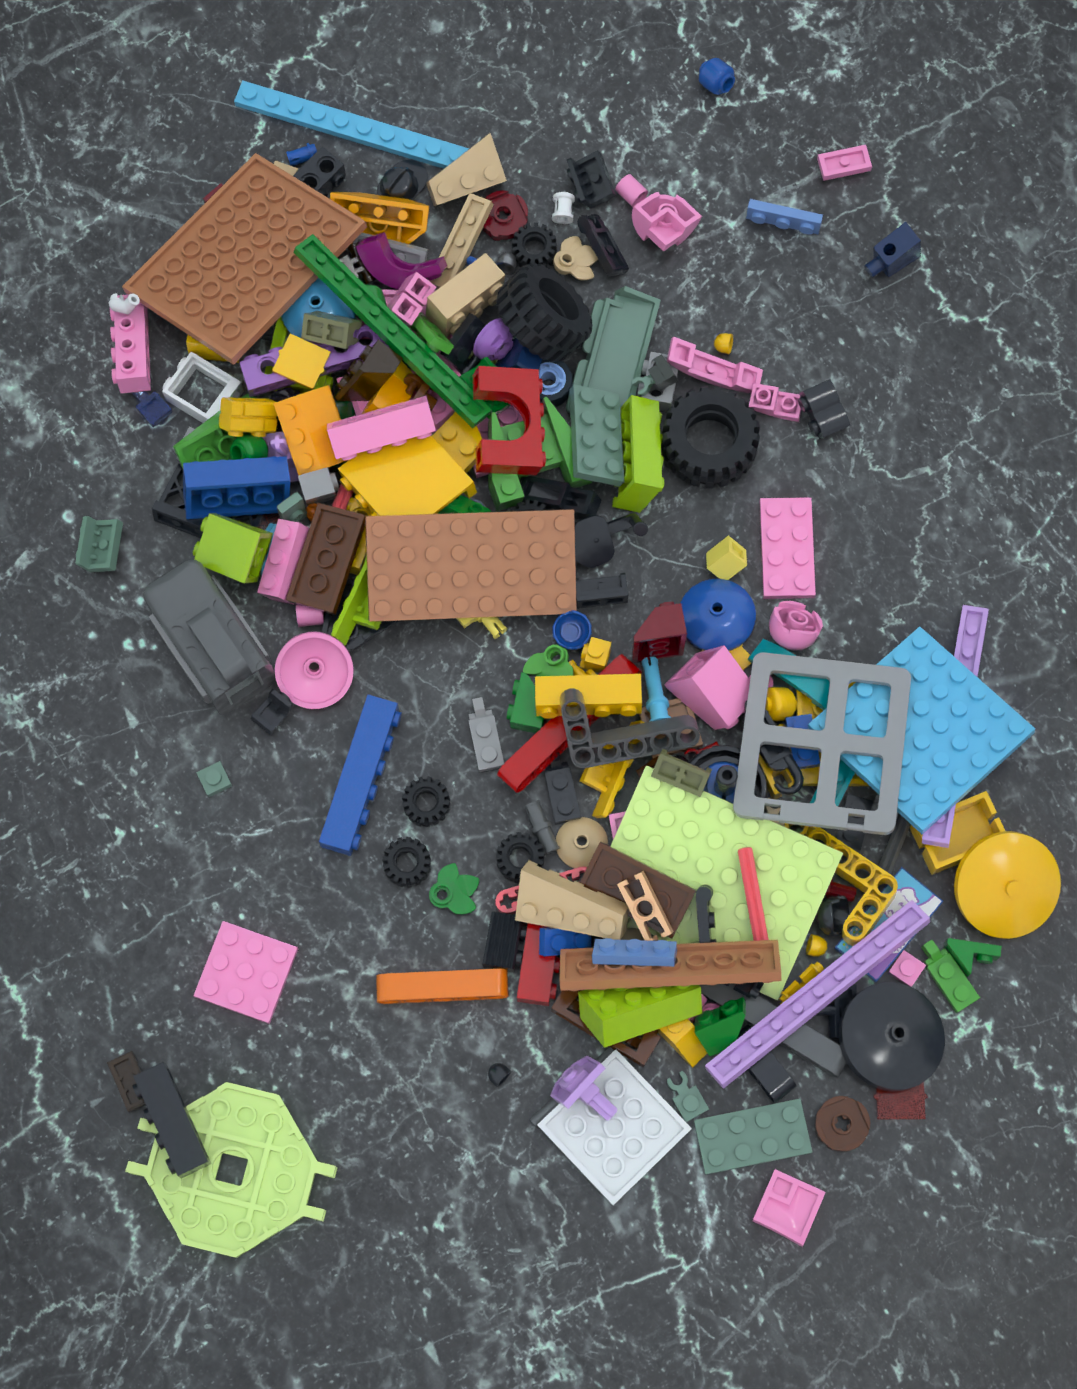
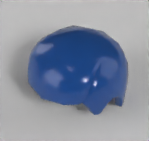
(572, 630)

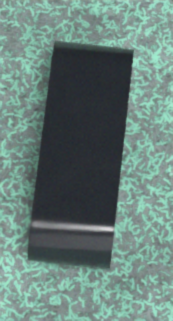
(770, 1074)

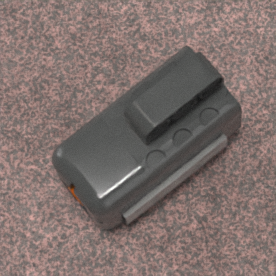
(208, 636)

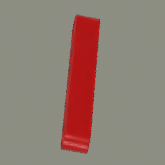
(550, 739)

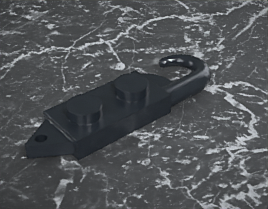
(779, 759)

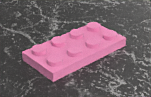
(787, 548)

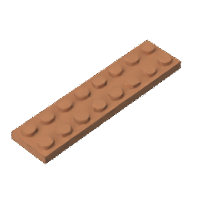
(694, 965)

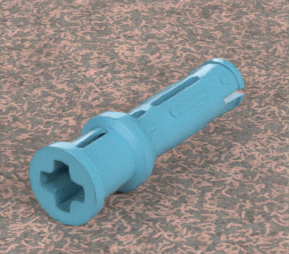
(657, 702)

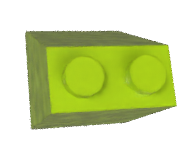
(232, 548)

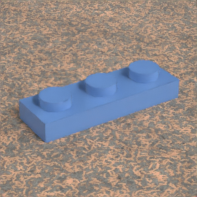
(784, 217)
(634, 952)

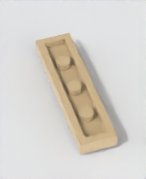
(463, 237)

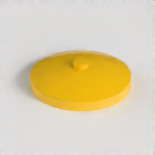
(1007, 884)

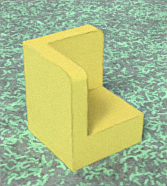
(726, 558)

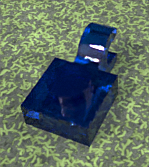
(152, 407)

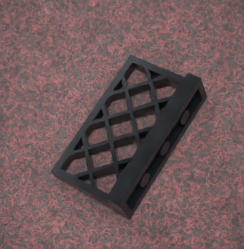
(175, 515)

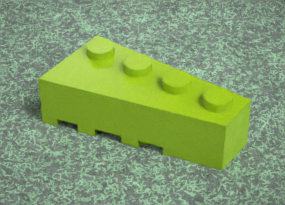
(640, 454)

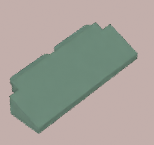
(617, 343)

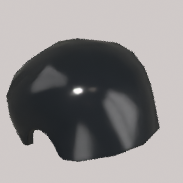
(832, 914)

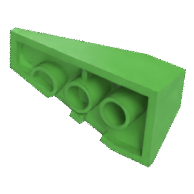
(206, 442)

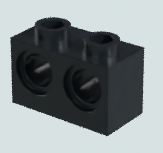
(312, 172)

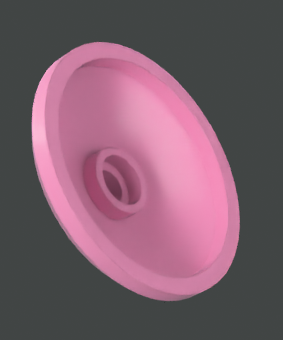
(314, 687)

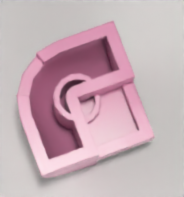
(664, 219)

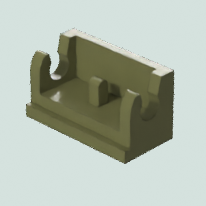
(330, 329)
(680, 773)

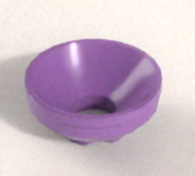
(493, 341)

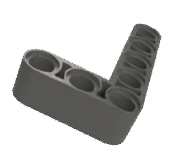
(621, 736)

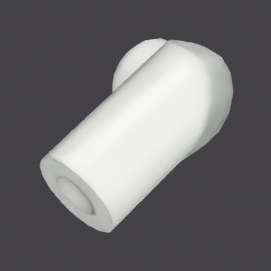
(123, 306)

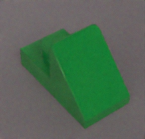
(964, 951)

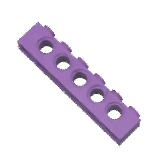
(260, 383)

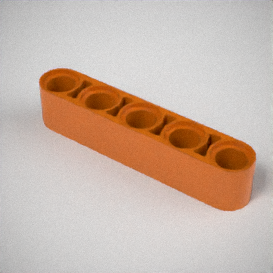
(442, 986)

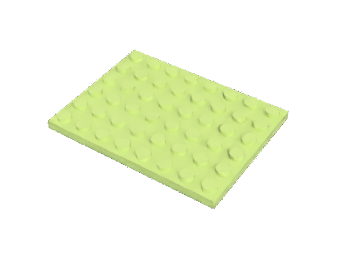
(699, 845)

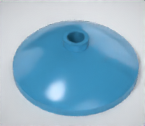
(328, 303)

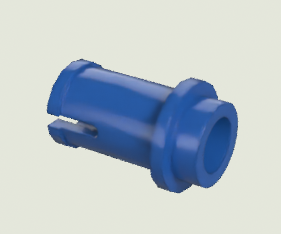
(301, 154)

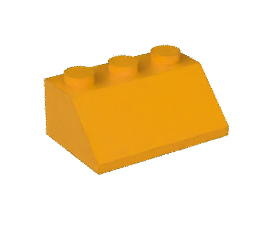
(305, 428)

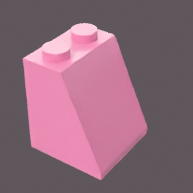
(712, 687)

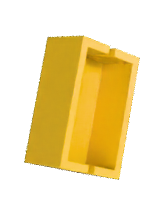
(968, 827)

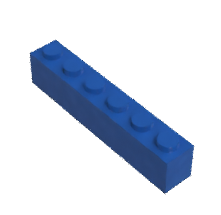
(359, 775)

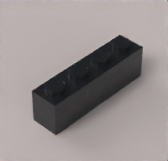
(171, 1119)

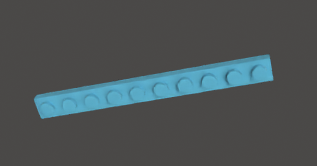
(347, 125)

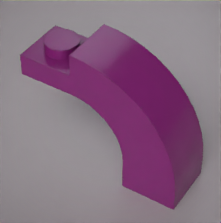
(388, 268)

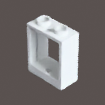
(185, 369)

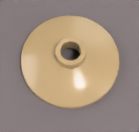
(570, 851)

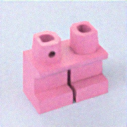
(411, 297)

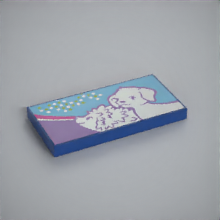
(908, 889)

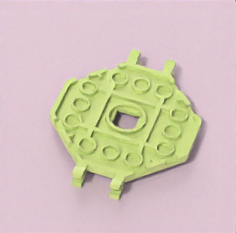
(275, 1181)

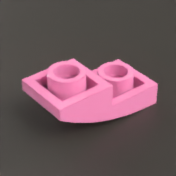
(775, 403)

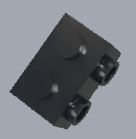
(591, 180)

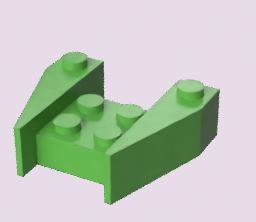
(506, 488)

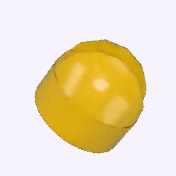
(723, 343)
(816, 946)

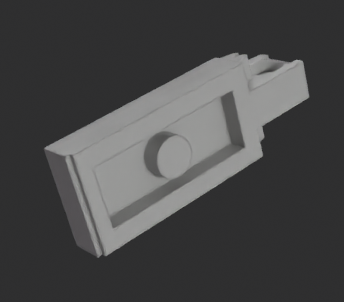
(485, 737)

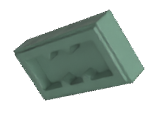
(292, 508)

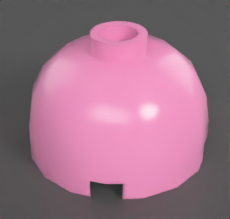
(794, 626)

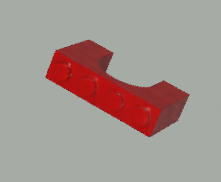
(522, 390)

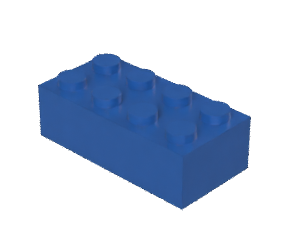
(235, 486)

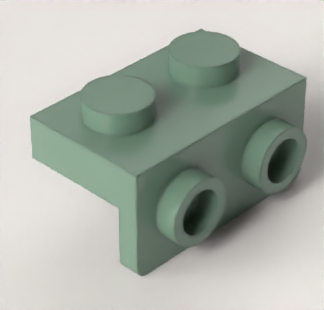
(99, 544)

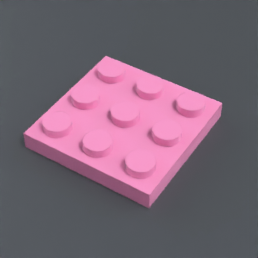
(246, 972)

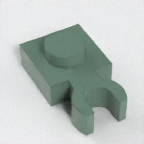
(688, 1101)

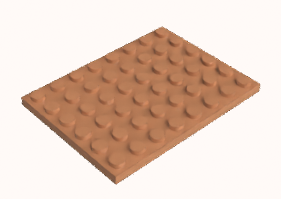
(234, 259)

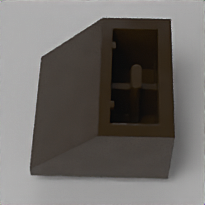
(369, 373)

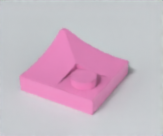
(789, 1207)

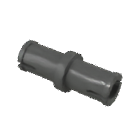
(541, 827)

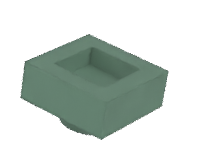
(214, 779)

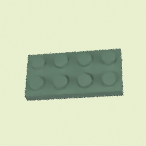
(596, 435)
(752, 1136)

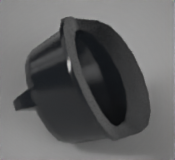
(403, 180)

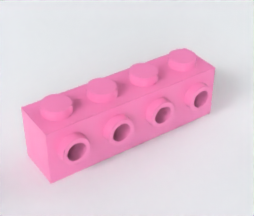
(131, 349)
(380, 428)

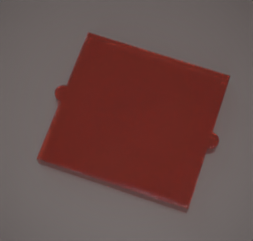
(901, 1104)

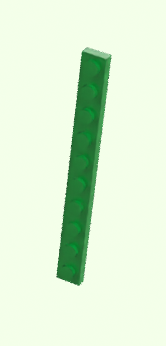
(392, 330)

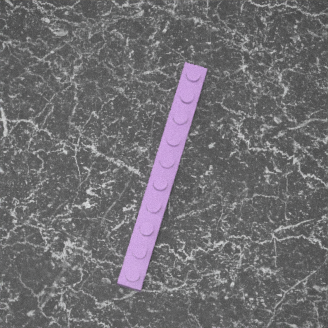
(968, 652)
(817, 994)

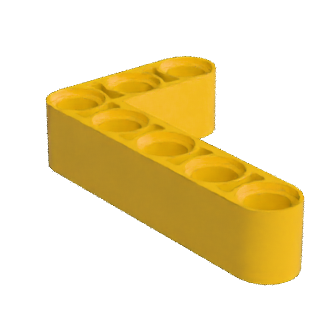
(868, 885)

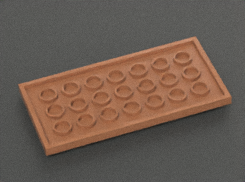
(470, 565)

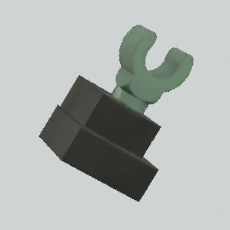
(659, 374)

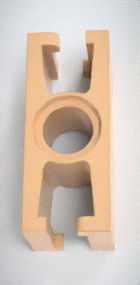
(649, 896)

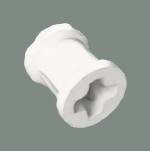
(563, 208)

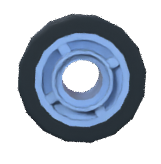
(561, 375)

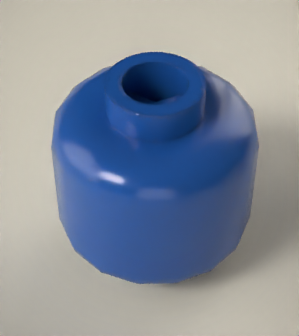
(716, 76)

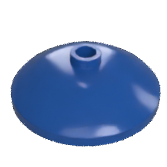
(715, 629)

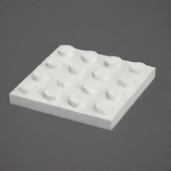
(629, 1144)

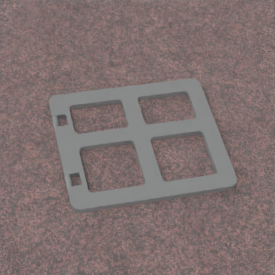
(830, 741)

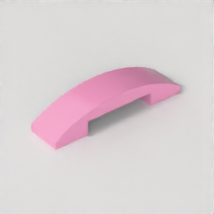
(712, 369)

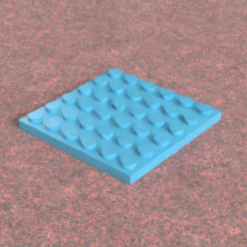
(952, 731)

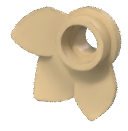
(579, 259)

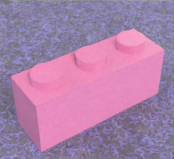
(282, 560)

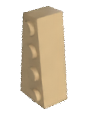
(568, 905)

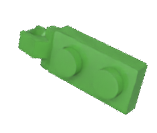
(432, 334)
(949, 977)

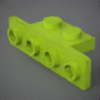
(354, 609)

